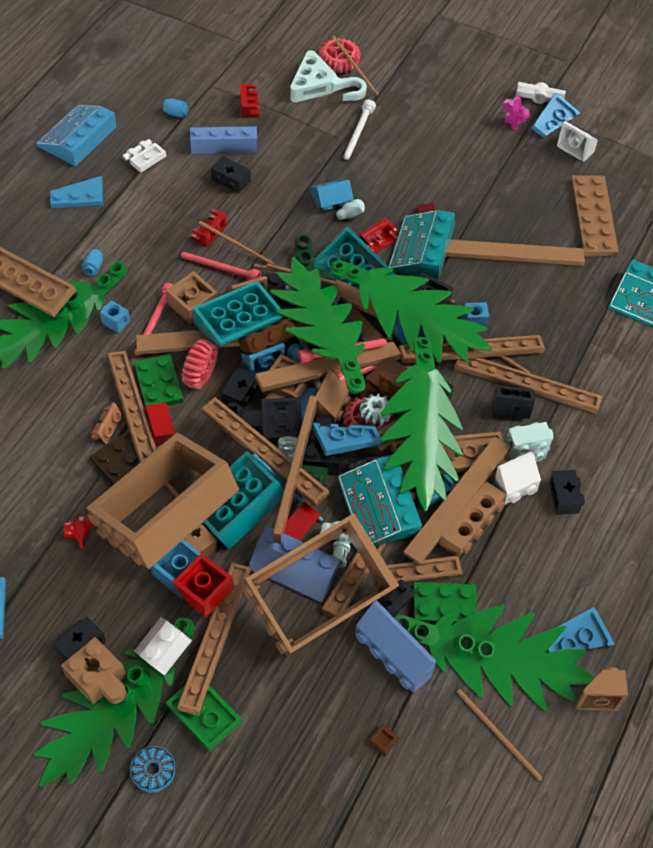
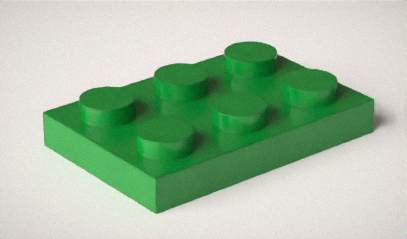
(158, 380)
(438, 599)
(214, 720)

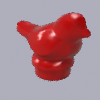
(78, 529)

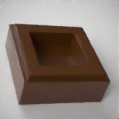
(384, 740)

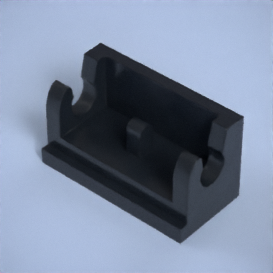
(397, 598)

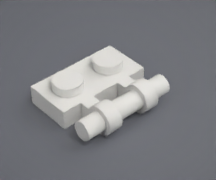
(144, 155)

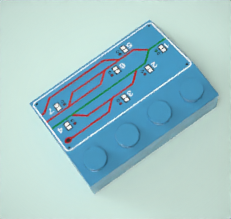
(78, 133)

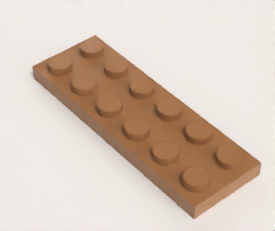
(594, 216)
(33, 283)
(471, 447)

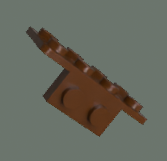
(386, 375)

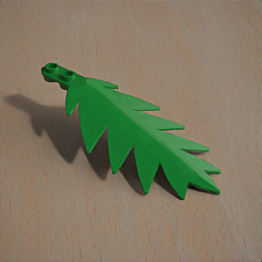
(415, 308)
(77, 310)
(325, 321)
(424, 426)
(470, 647)
(95, 727)

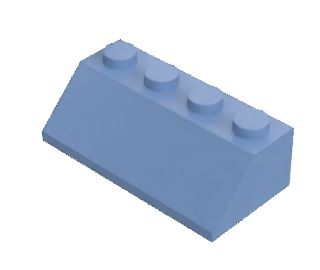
(223, 140)
(307, 576)
(395, 647)

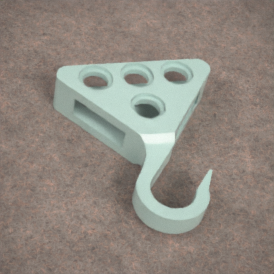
(322, 81)

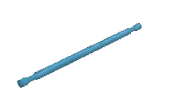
(279, 479)

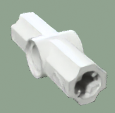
(538, 93)

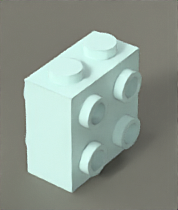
(529, 438)

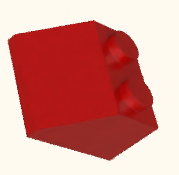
(204, 585)

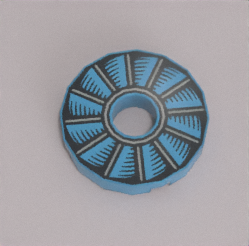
(143, 760)

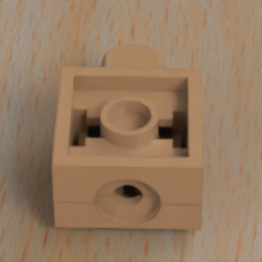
(189, 293)
(290, 391)
(96, 673)

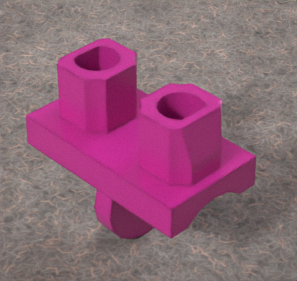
(517, 112)

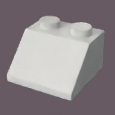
(576, 142)
(518, 477)
(162, 645)

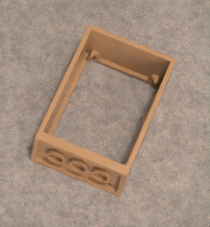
(179, 516)
(368, 552)

